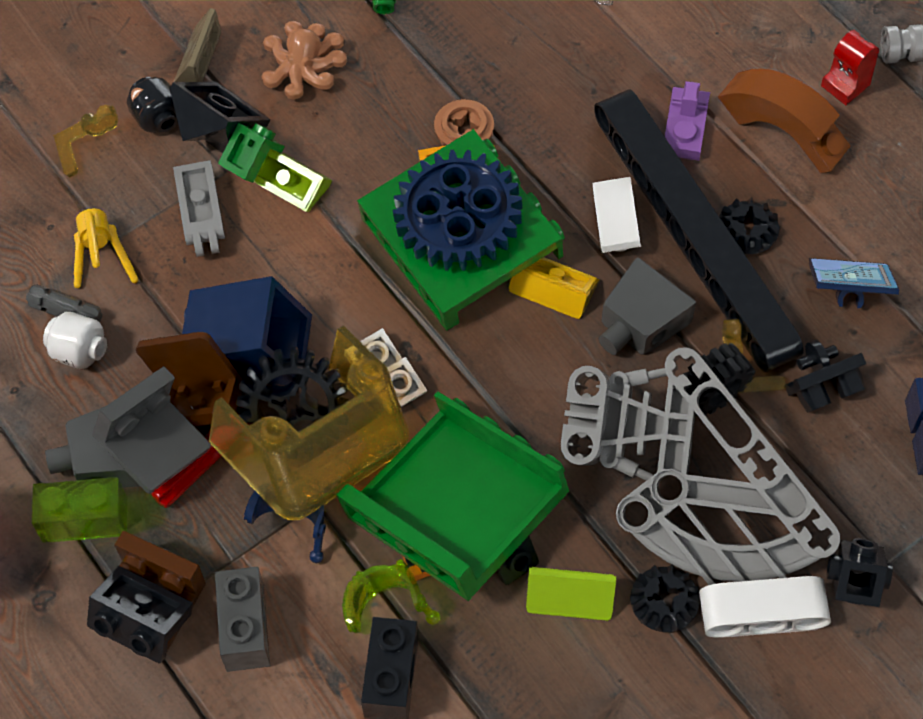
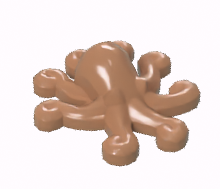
(304, 58)

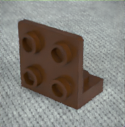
(160, 568)

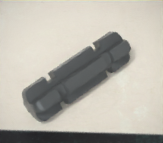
(58, 303)

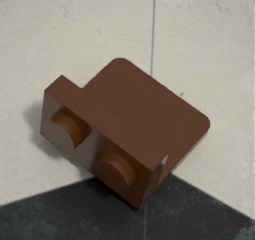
(199, 372)

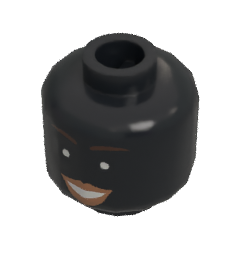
(152, 104)

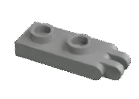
(199, 205)

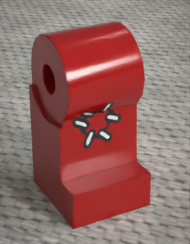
(851, 67)

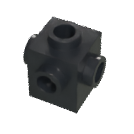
(859, 572)

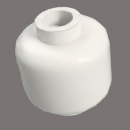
(75, 340)

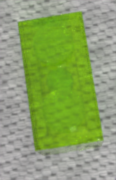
(79, 509)

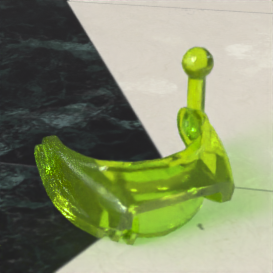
(376, 579)

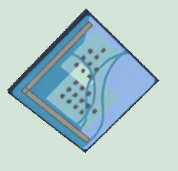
(853, 278)

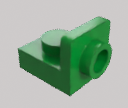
(248, 150)

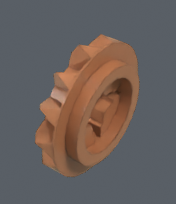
(456, 114)

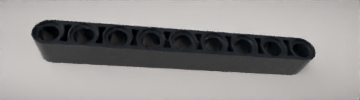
(698, 231)

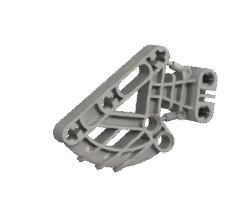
(617, 420)

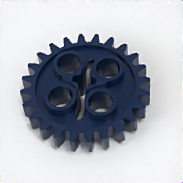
(434, 232)

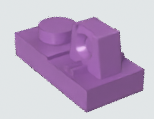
(687, 120)

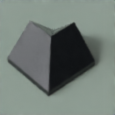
(211, 112)

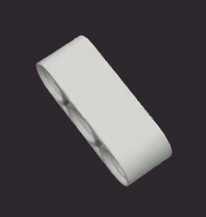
(764, 606)

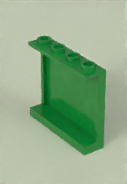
(454, 289)
(458, 497)

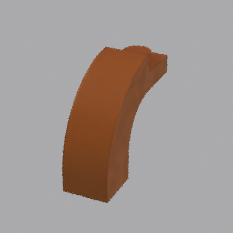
(791, 106)

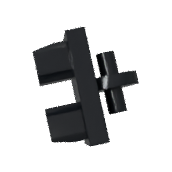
(811, 387)

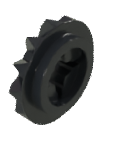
(764, 230)
(655, 613)

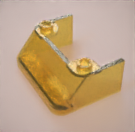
(310, 466)

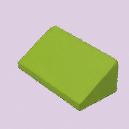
(292, 180)
(570, 593)

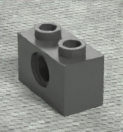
(242, 619)

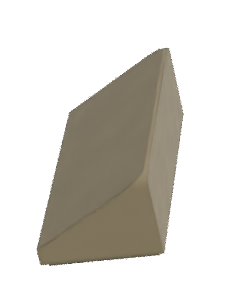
(200, 49)

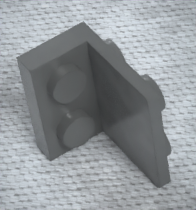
(149, 433)

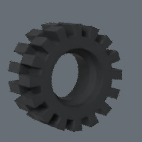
(732, 371)

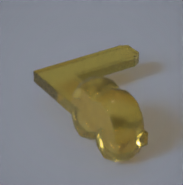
(92, 124)
(732, 334)

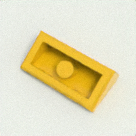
(555, 287)

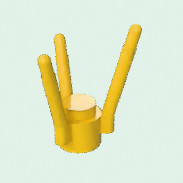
(94, 234)

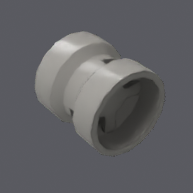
(902, 43)

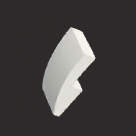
(616, 215)
(404, 378)

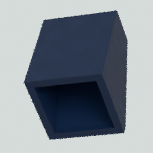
(250, 322)

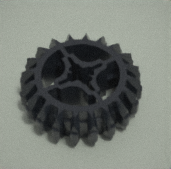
(277, 395)

